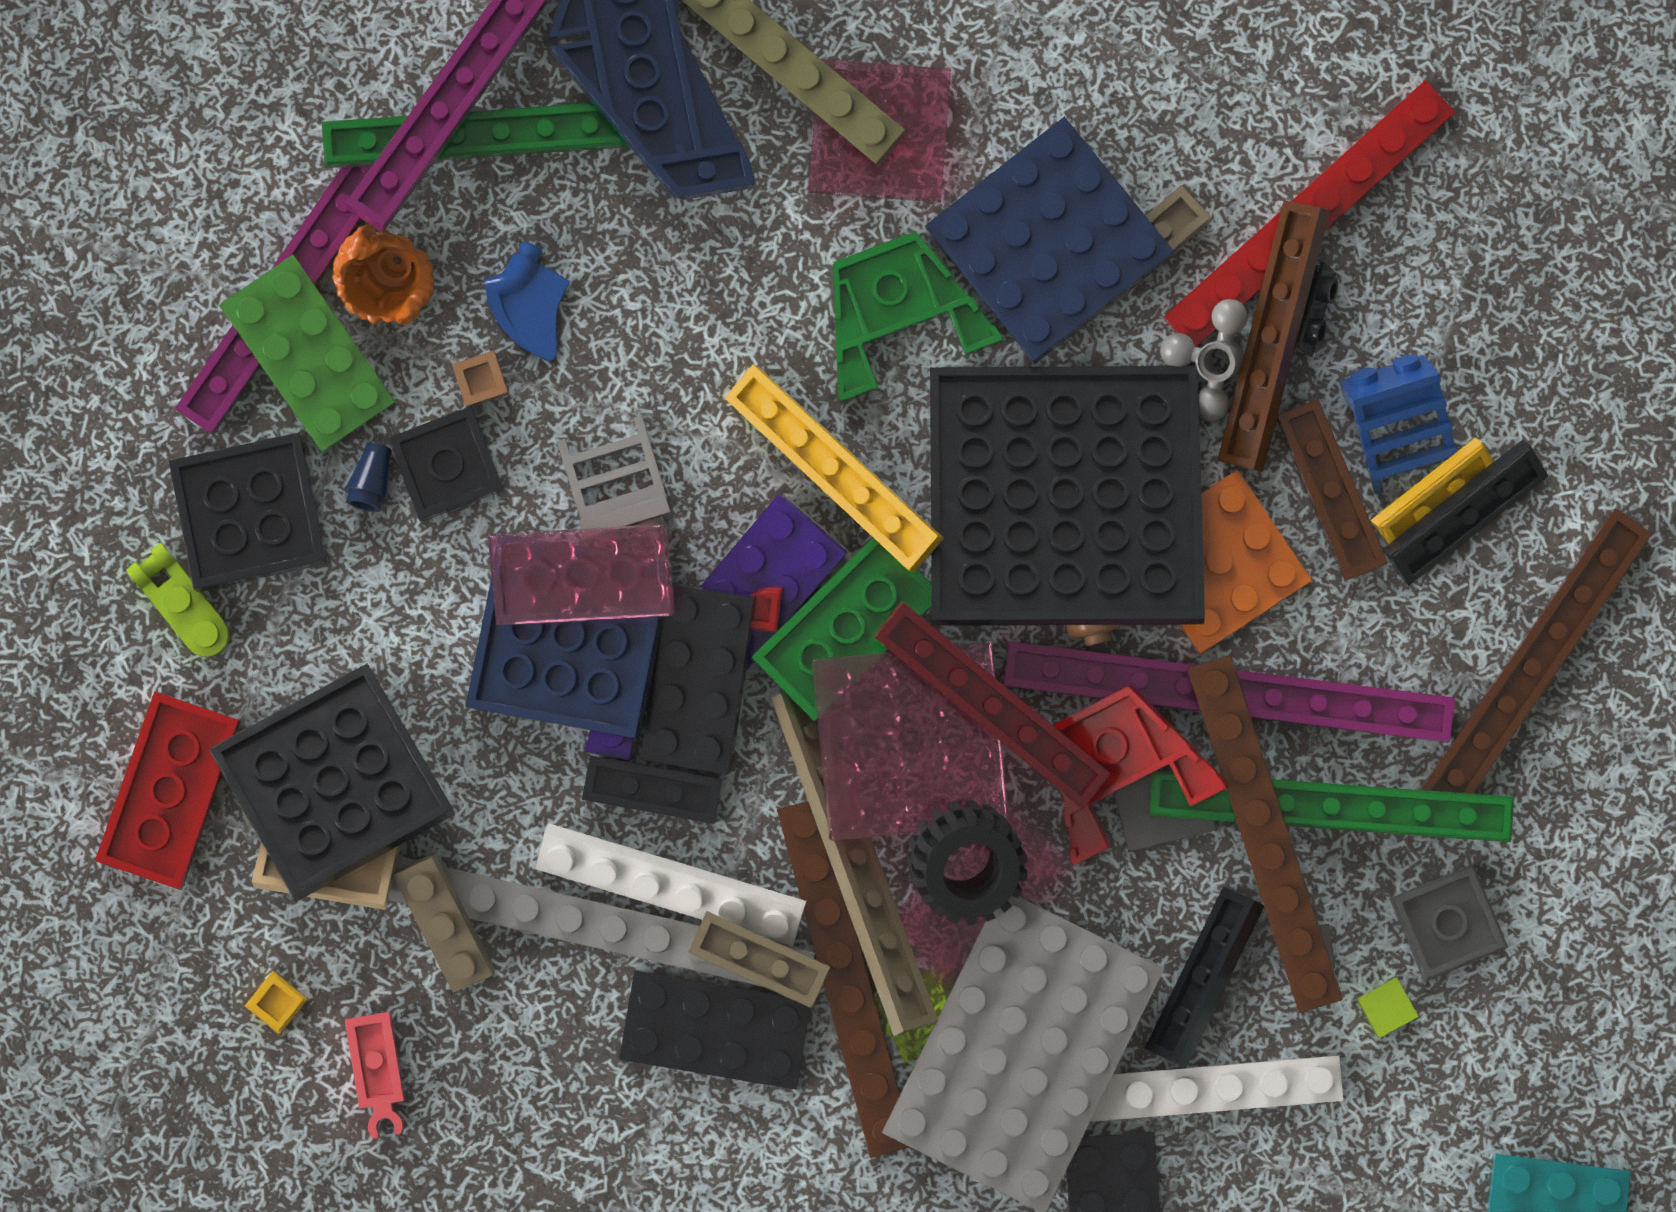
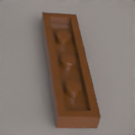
(1331, 490)

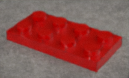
(166, 792)

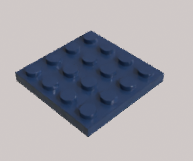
(1049, 240)
(567, 672)

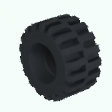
(978, 894)

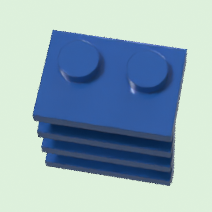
(1392, 395)

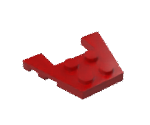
(1130, 743)

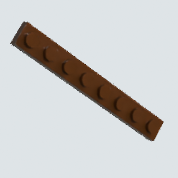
(1539, 656)
(1265, 834)
(847, 980)

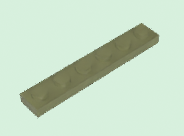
(803, 75)

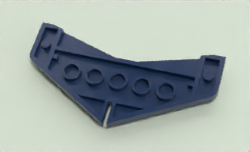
(652, 92)

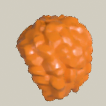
(380, 283)

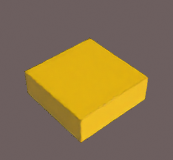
(276, 1002)

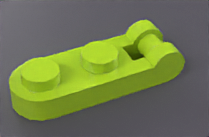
(181, 606)

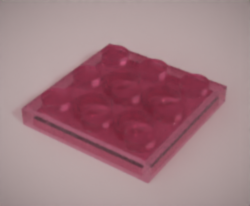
(914, 170)

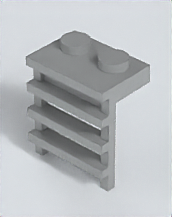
(635, 508)

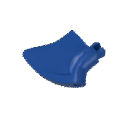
(527, 301)

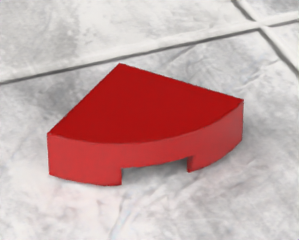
(767, 609)

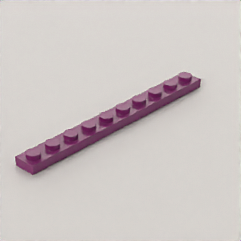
(1267, 695)

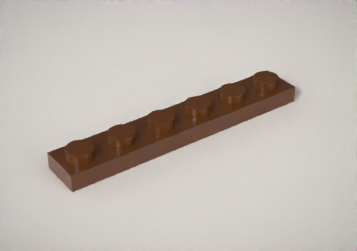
(1273, 335)

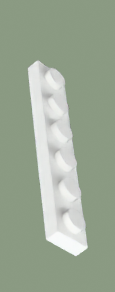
(668, 883)
(1221, 1088)

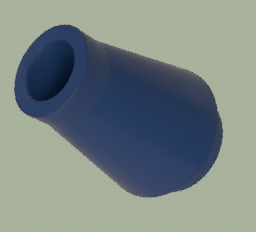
(370, 479)

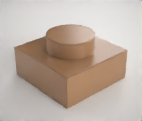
(480, 379)

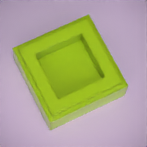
(1387, 1007)

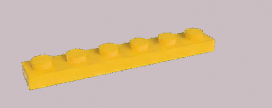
(834, 468)

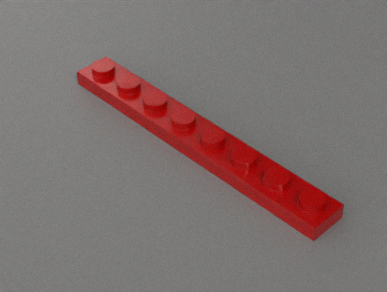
(1333, 190)

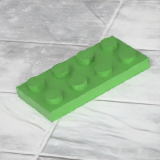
(307, 353)

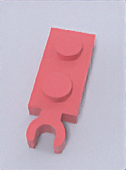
(376, 1068)

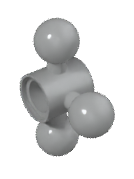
(1179, 350)

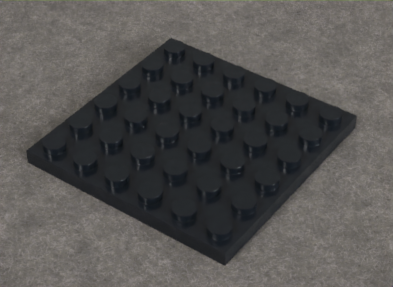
(1066, 496)

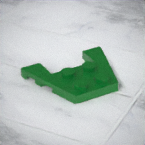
(890, 292)

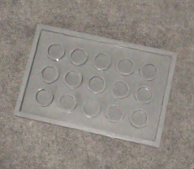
(1023, 1052)

